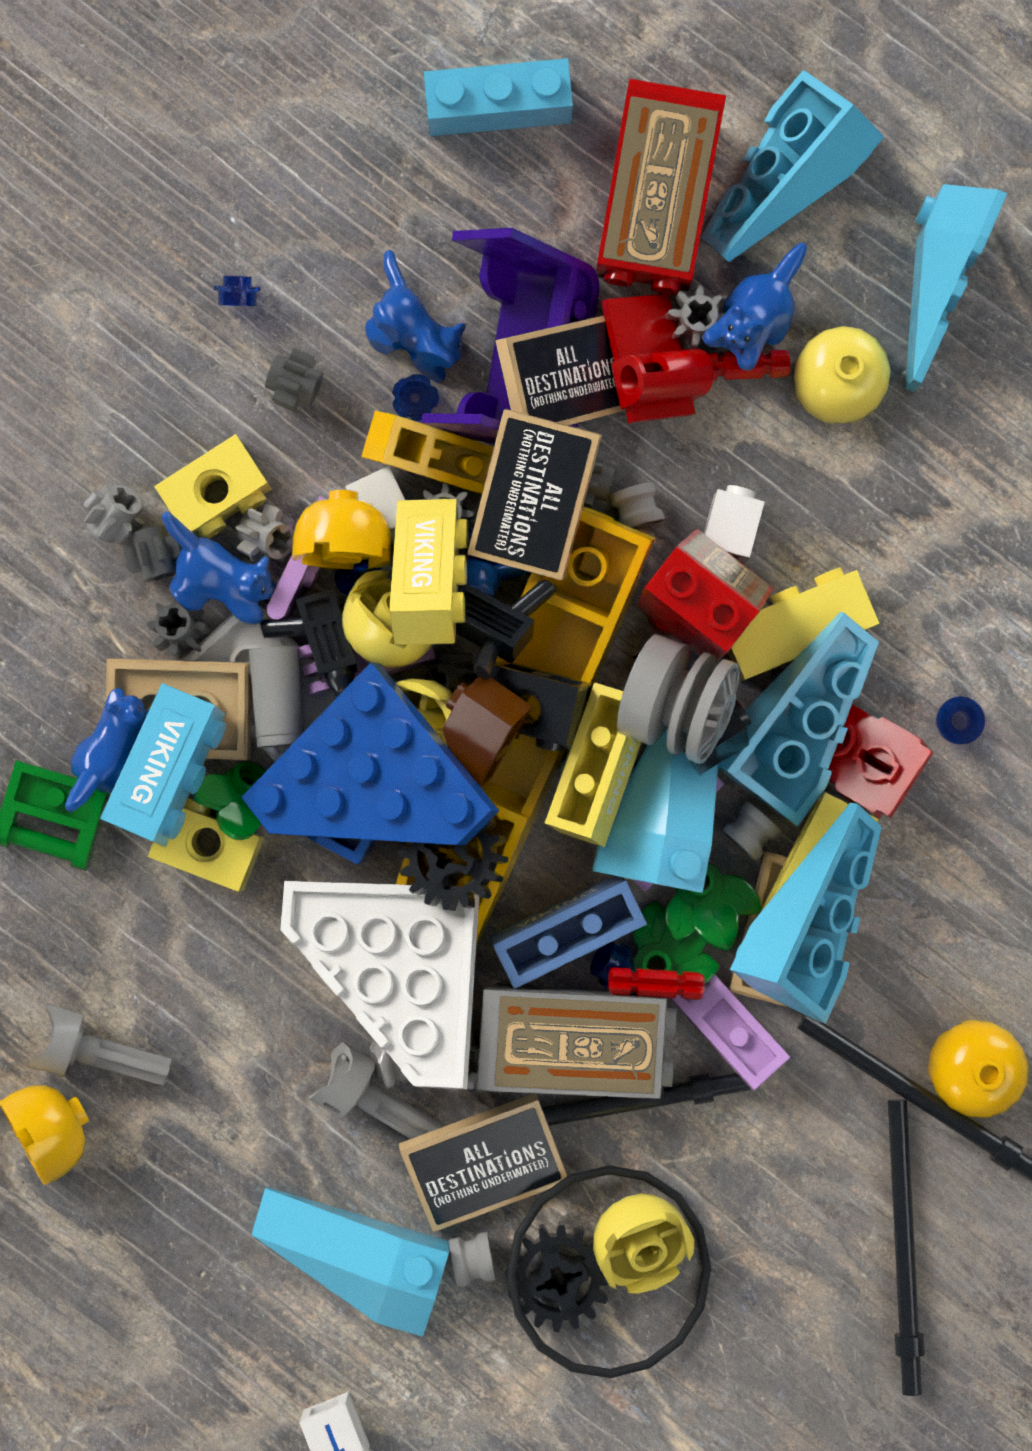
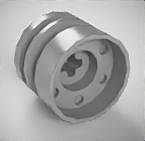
(667, 694)

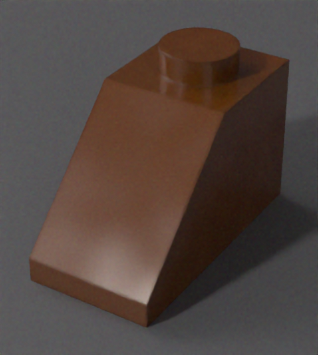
(483, 725)

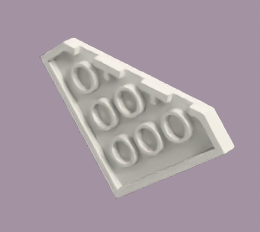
(396, 967)

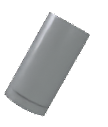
(276, 695)

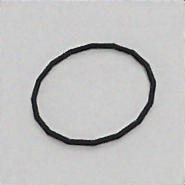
(703, 1285)

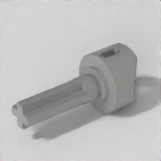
(70, 1044)
(352, 1086)

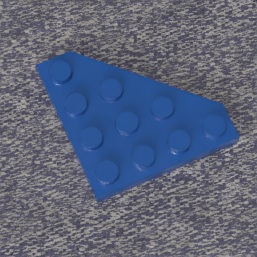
(371, 775)

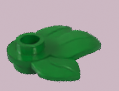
(225, 795)
(714, 911)
(656, 942)

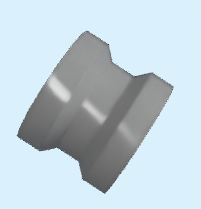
(637, 506)
(751, 831)
(472, 1259)

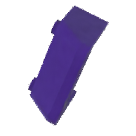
(536, 292)

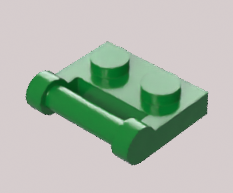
(44, 795)

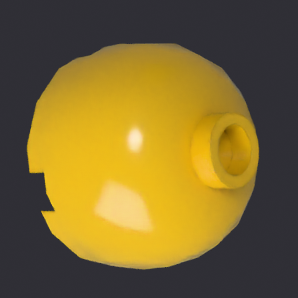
(342, 533)
(978, 1068)
(47, 1128)

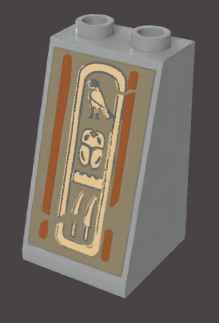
(574, 1042)

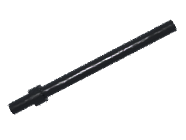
(700, 1089)
(1003, 1150)
(909, 1341)

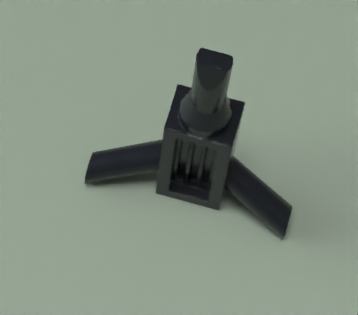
(322, 624)
(500, 628)

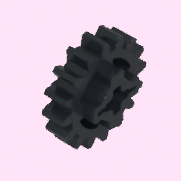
(445, 874)
(539, 1285)

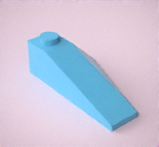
(806, 152)
(951, 238)
(803, 720)
(662, 822)
(801, 934)
(365, 1261)

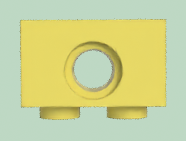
(226, 462)
(227, 867)

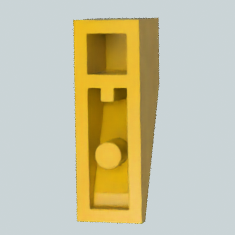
(428, 451)

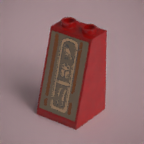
(659, 186)
(704, 596)

